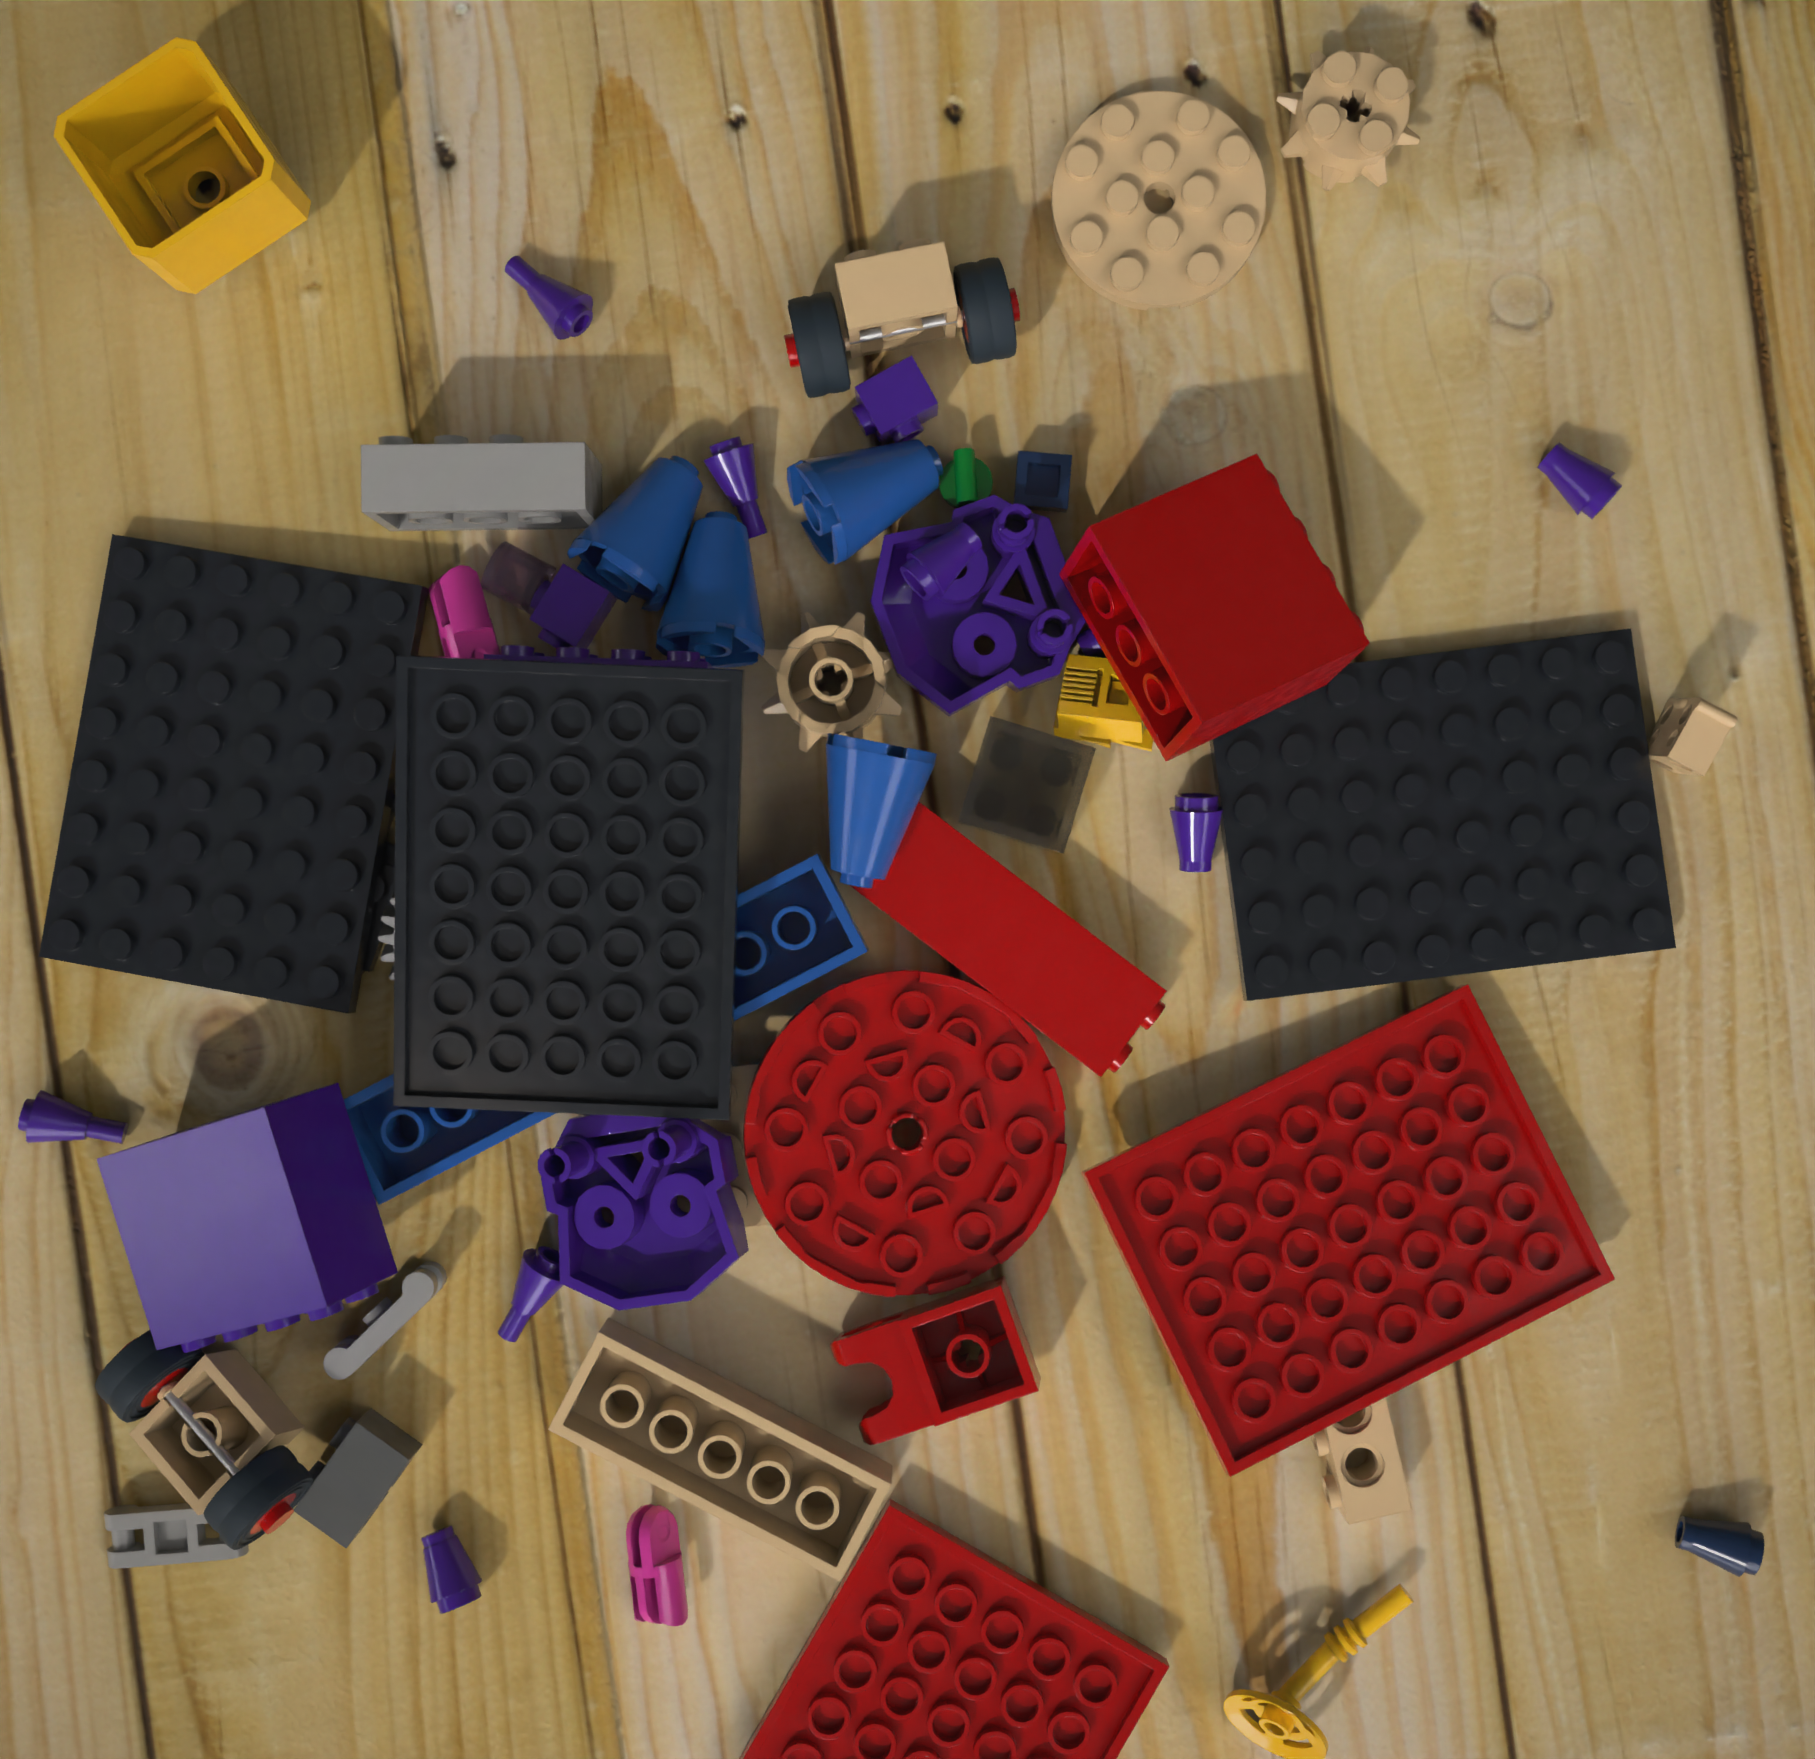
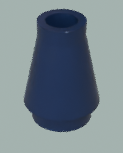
(1722, 1543)

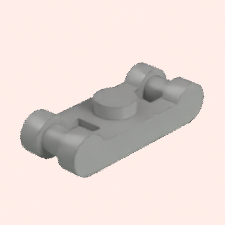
(385, 1321)
(170, 1537)

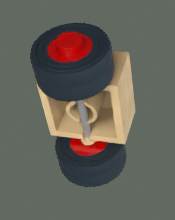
(898, 304)
(211, 1434)

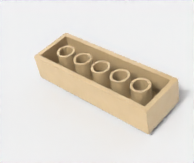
(723, 1449)

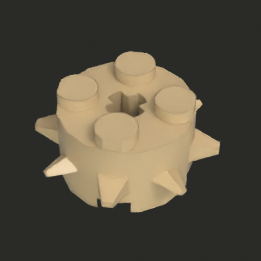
(1354, 87)
(802, 670)

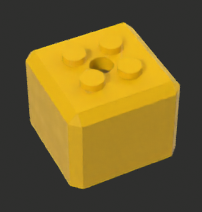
(152, 142)

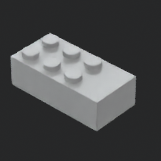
(480, 484)

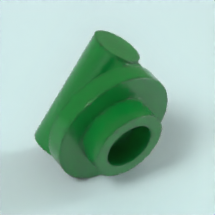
(965, 479)

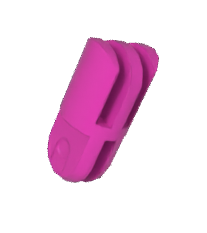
(463, 614)
(656, 1567)

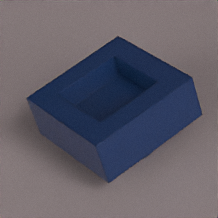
(1043, 481)

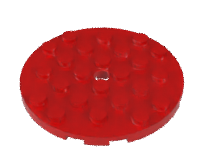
(826, 1150)

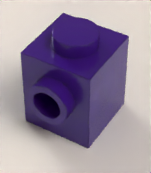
(895, 403)
(570, 609)

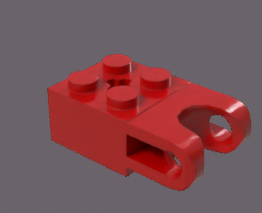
(924, 1363)

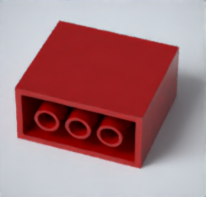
(1212, 605)

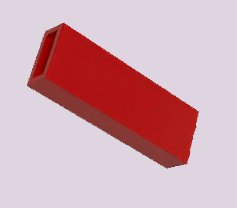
(1016, 943)

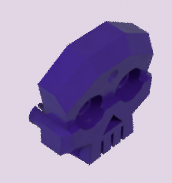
(936, 637)
(652, 1247)

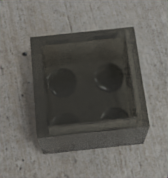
(1026, 785)

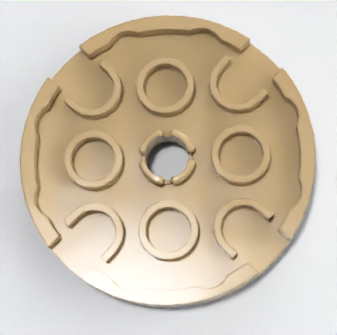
(1149, 145)

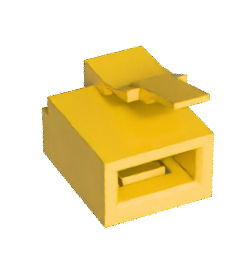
(1097, 707)

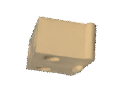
(1689, 735)

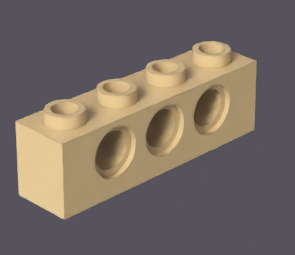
(1379, 1483)

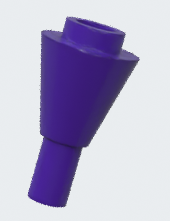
(561, 306)
(735, 473)
(58, 1120)
(535, 1285)

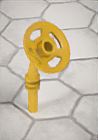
(1282, 1708)

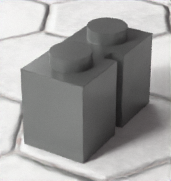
(357, 1476)

